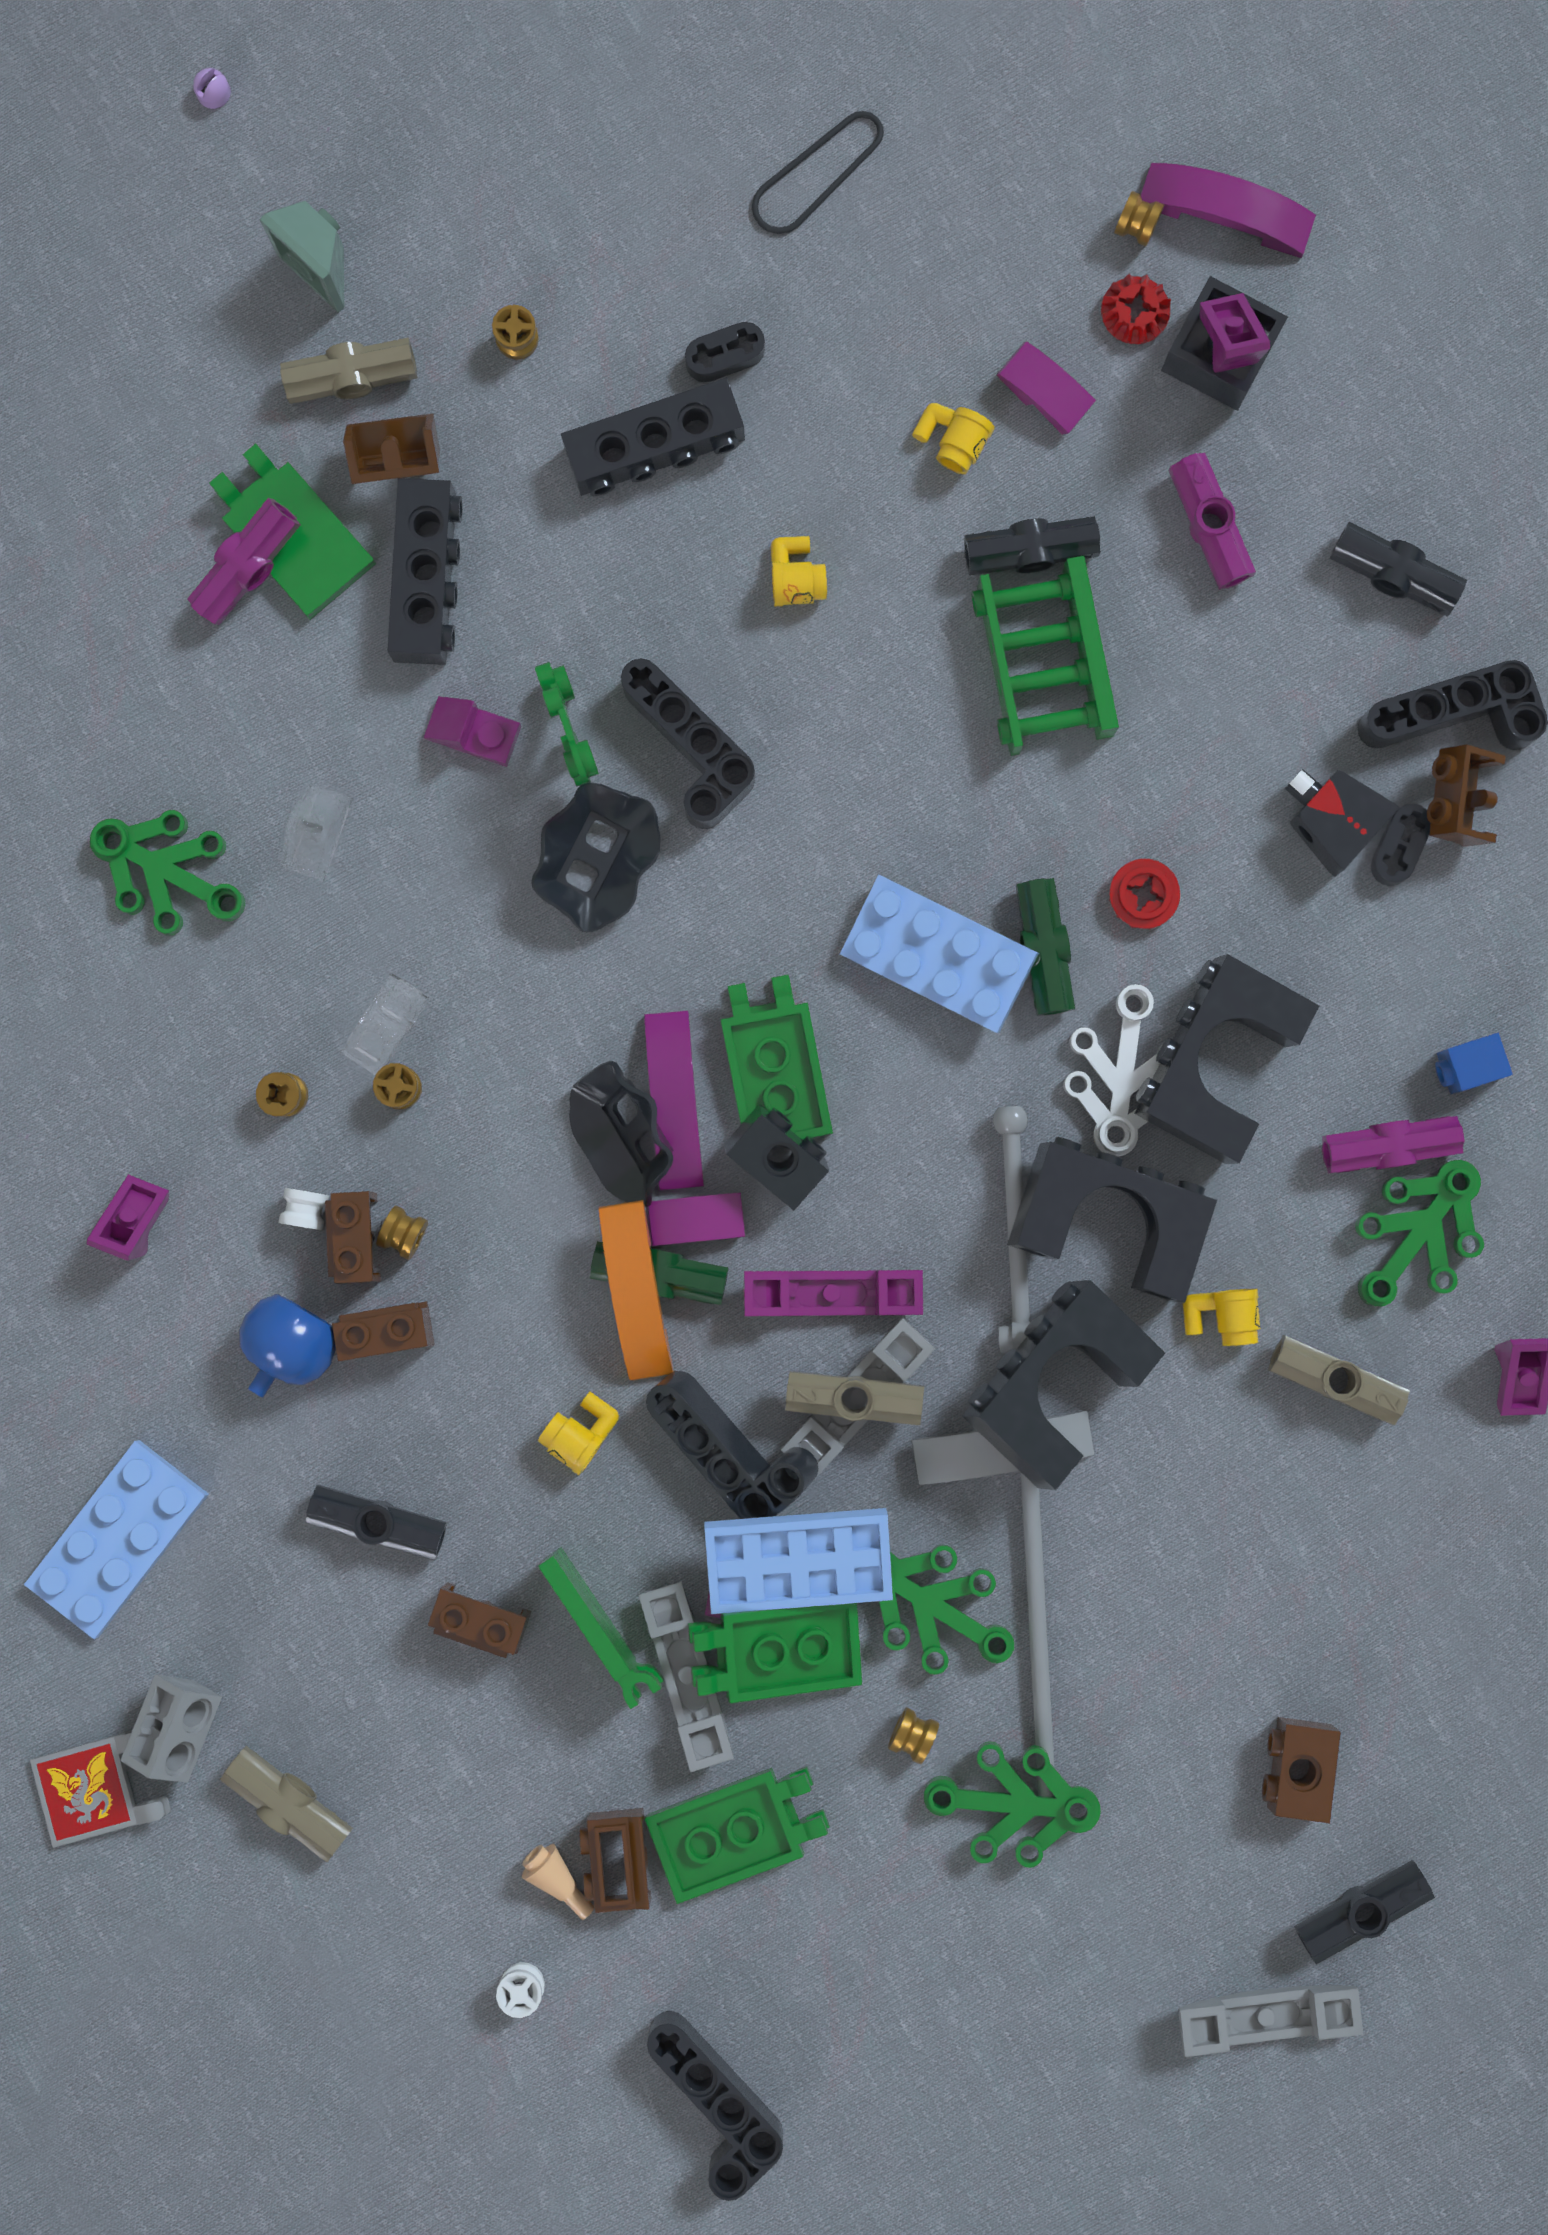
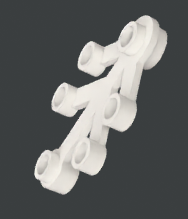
(1120, 1080)

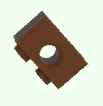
(1311, 1795)

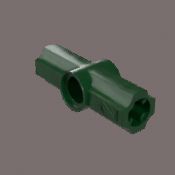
(1049, 938)
(675, 1276)

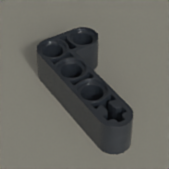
(1449, 711)
(682, 735)
(728, 1443)
(707, 2096)

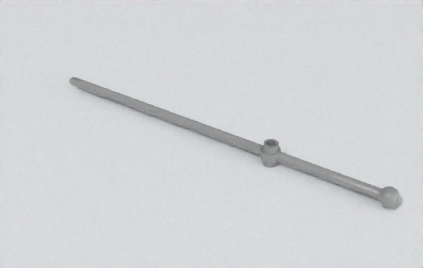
(1010, 1123)

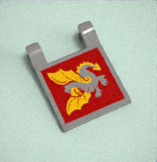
(89, 1791)

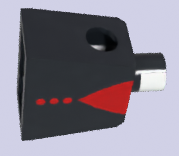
(1337, 817)

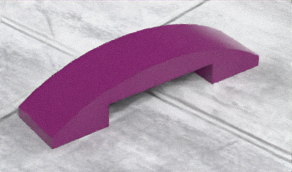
(1230, 203)
(674, 1093)
(833, 1293)

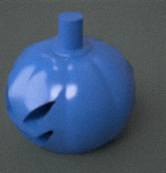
(285, 1343)

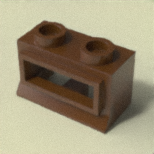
(392, 448)
(1458, 796)
(350, 1237)
(383, 1331)
(478, 1623)
(635, 1860)

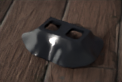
(618, 870)
(612, 1143)

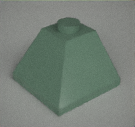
(310, 248)

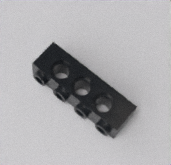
(667, 417)
(417, 504)

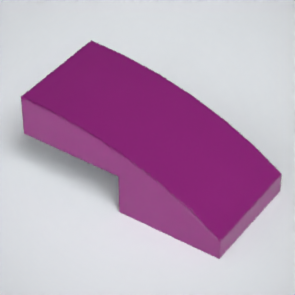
(1046, 386)
(695, 1219)

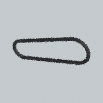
(786, 229)

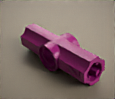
(1201, 496)
(243, 561)
(1392, 1144)

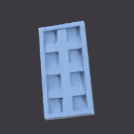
(939, 953)
(116, 1539)
(798, 1560)

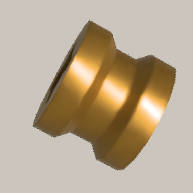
(1139, 218)
(513, 321)
(388, 1085)
(290, 1098)
(402, 1232)
(913, 1735)

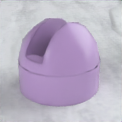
(216, 92)

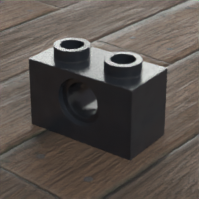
(788, 1179)

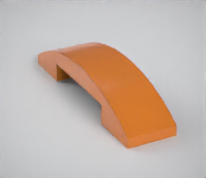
(634, 1290)

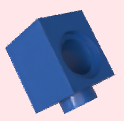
(1472, 1064)

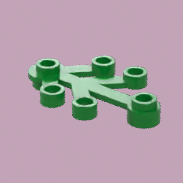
(557, 691)
(160, 866)
(1425, 1227)
(930, 1602)
(1019, 1804)

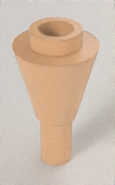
(549, 1873)

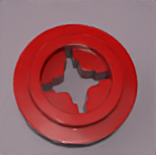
(1117, 315)
(1163, 886)

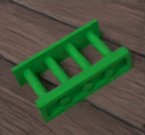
(1079, 628)

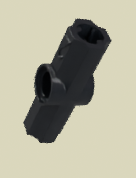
(1031, 545)
(1398, 569)
(348, 1514)
(1391, 1897)

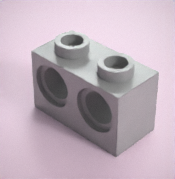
(171, 1728)

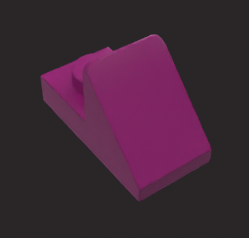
(1234, 332)
(472, 730)
(129, 1218)
(1523, 1376)

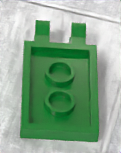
(320, 555)
(776, 1059)
(598, 1628)
(779, 1652)
(733, 1832)

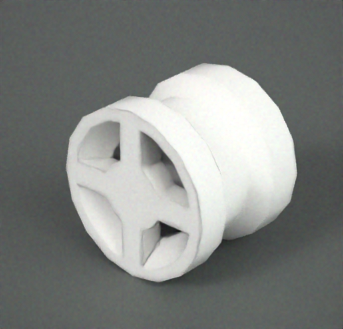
(303, 1209)
(515, 1998)

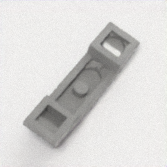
(891, 1361)
(972, 1456)
(698, 1717)
(1269, 2015)

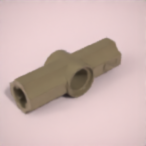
(348, 370)
(1363, 1391)
(885, 1403)
(286, 1803)

